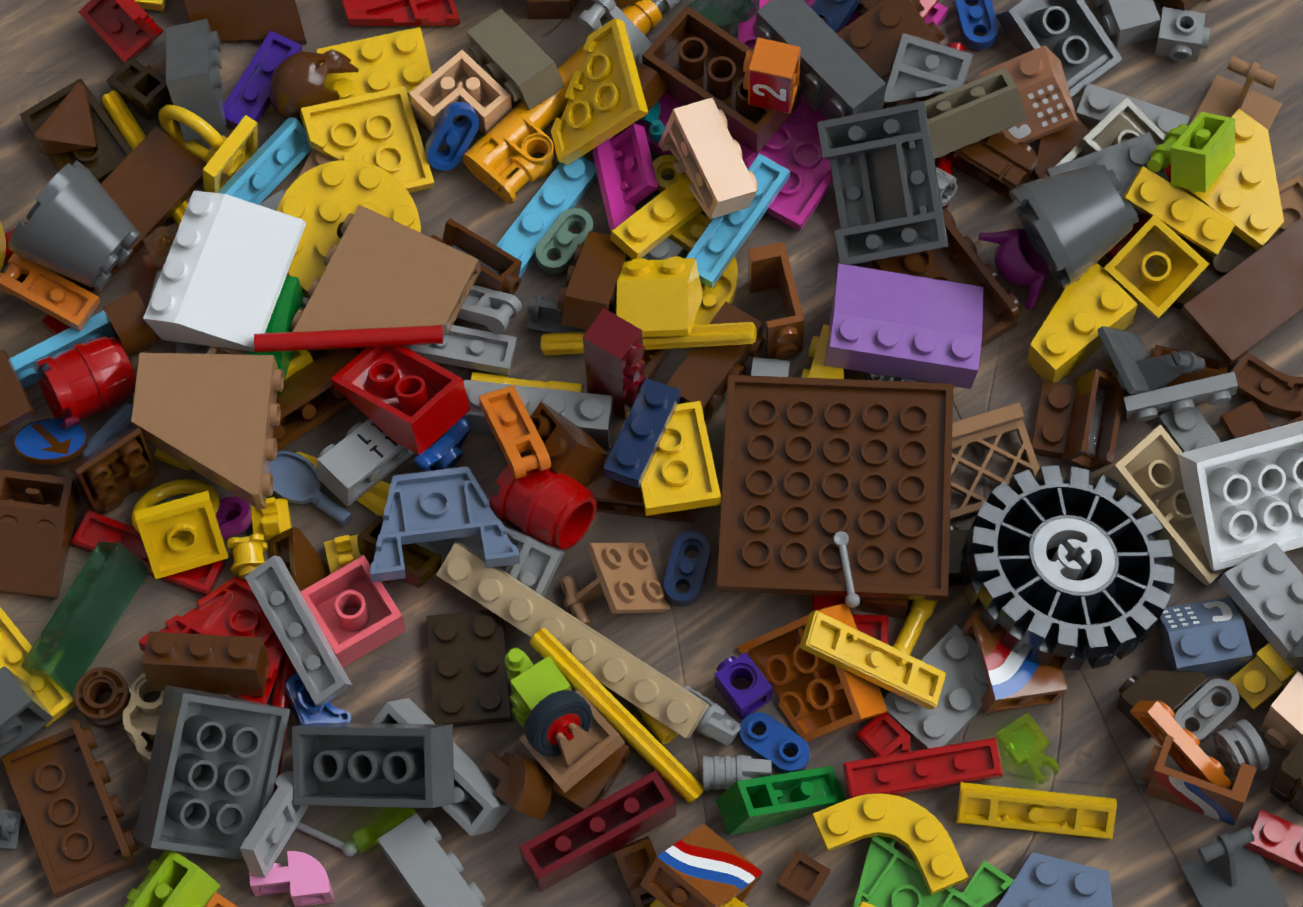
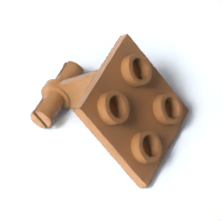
(1228, 96)
(623, 577)

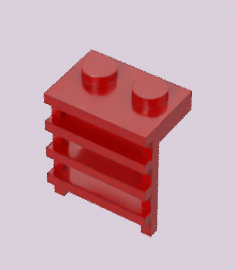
(121, 25)

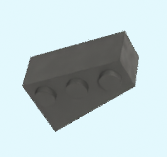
(195, 74)

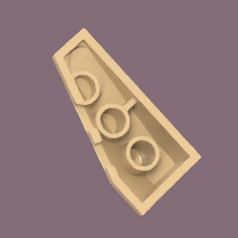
(1154, 477)

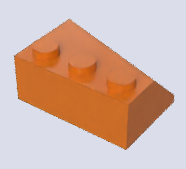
(810, 690)

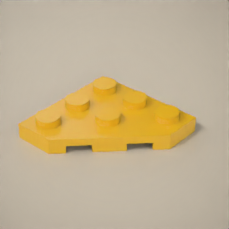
(601, 95)
(372, 130)
(1248, 185)

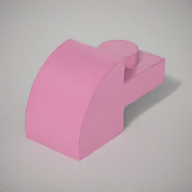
(302, 878)

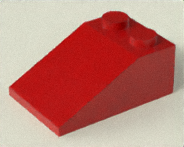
(404, 394)

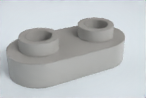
(1204, 713)

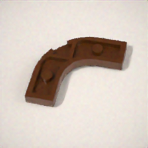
(1269, 387)

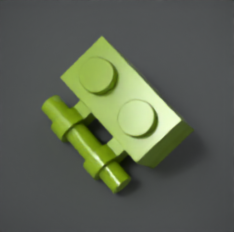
(1196, 151)
(531, 682)
(173, 883)

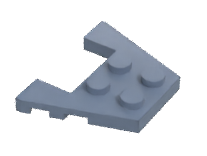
(437, 508)
(1058, 883)

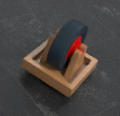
(568, 737)

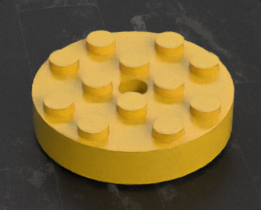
(326, 198)

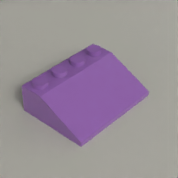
(905, 326)

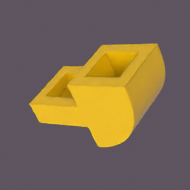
(1262, 677)

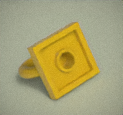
(225, 154)
(181, 531)

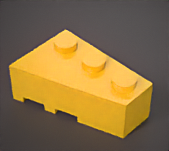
(1071, 327)

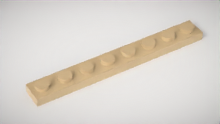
(599, 655)

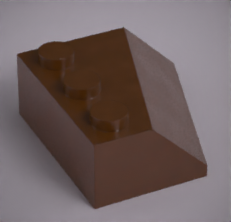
(248, 18)

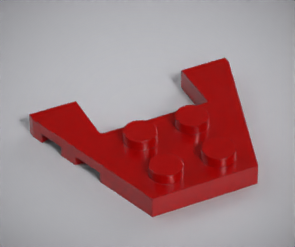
(401, 12)
(231, 612)

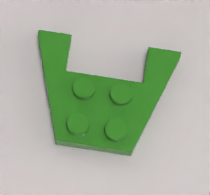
(896, 881)

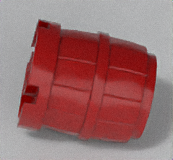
(86, 379)
(545, 506)

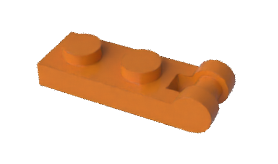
(49, 292)
(514, 431)

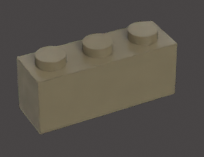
(514, 59)
(974, 112)

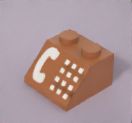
(1042, 93)

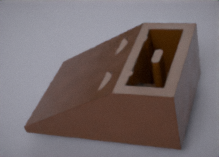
(114, 471)
(35, 531)

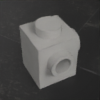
(1181, 34)

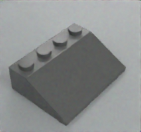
(209, 772)

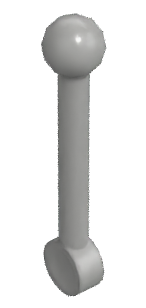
(841, 540)
(348, 848)

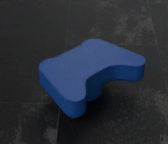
(446, 450)
(305, 708)

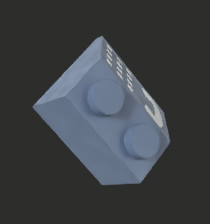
(1204, 637)

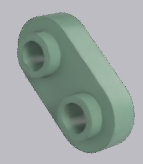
(563, 242)

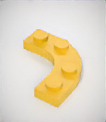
(726, 285)
(895, 819)

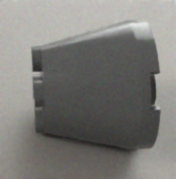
(1074, 219)
(75, 229)

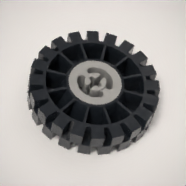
(1045, 599)

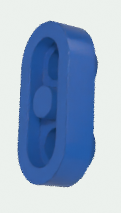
(975, 19)
(454, 134)
(774, 742)

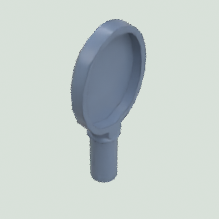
(298, 483)

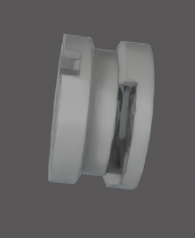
(1241, 745)

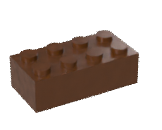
(707, 62)

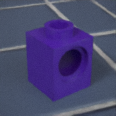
(748, 700)

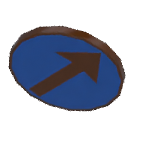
(48, 443)

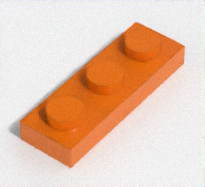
(1185, 749)

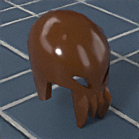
(300, 84)

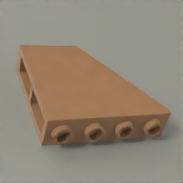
(387, 279)
(213, 416)

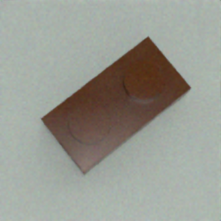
(1053, 419)

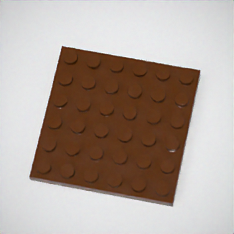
(833, 460)

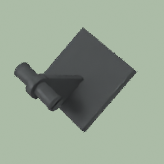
(1136, 369)
(1232, 874)

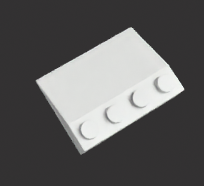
(223, 272)
(1247, 494)

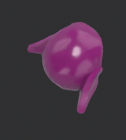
(1018, 261)

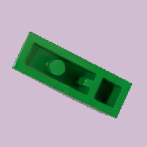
(777, 799)

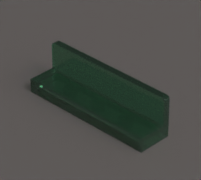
(86, 615)

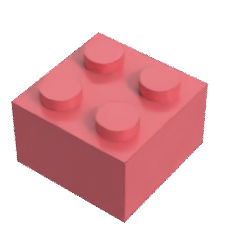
(354, 611)

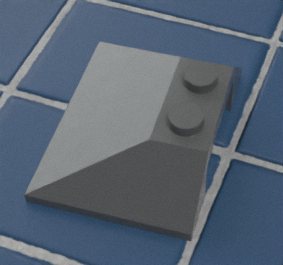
(884, 183)

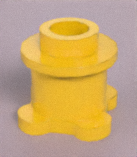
(246, 554)

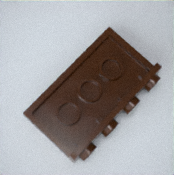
(878, 36)
(962, 265)
(70, 809)

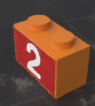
(772, 75)

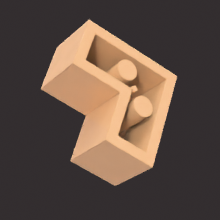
(465, 82)

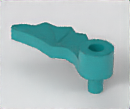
(656, 126)

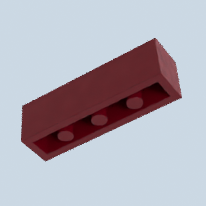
(614, 360)
(598, 831)

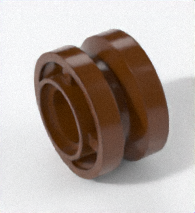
(95, 683)

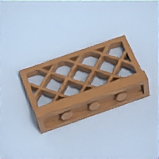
(977, 430)

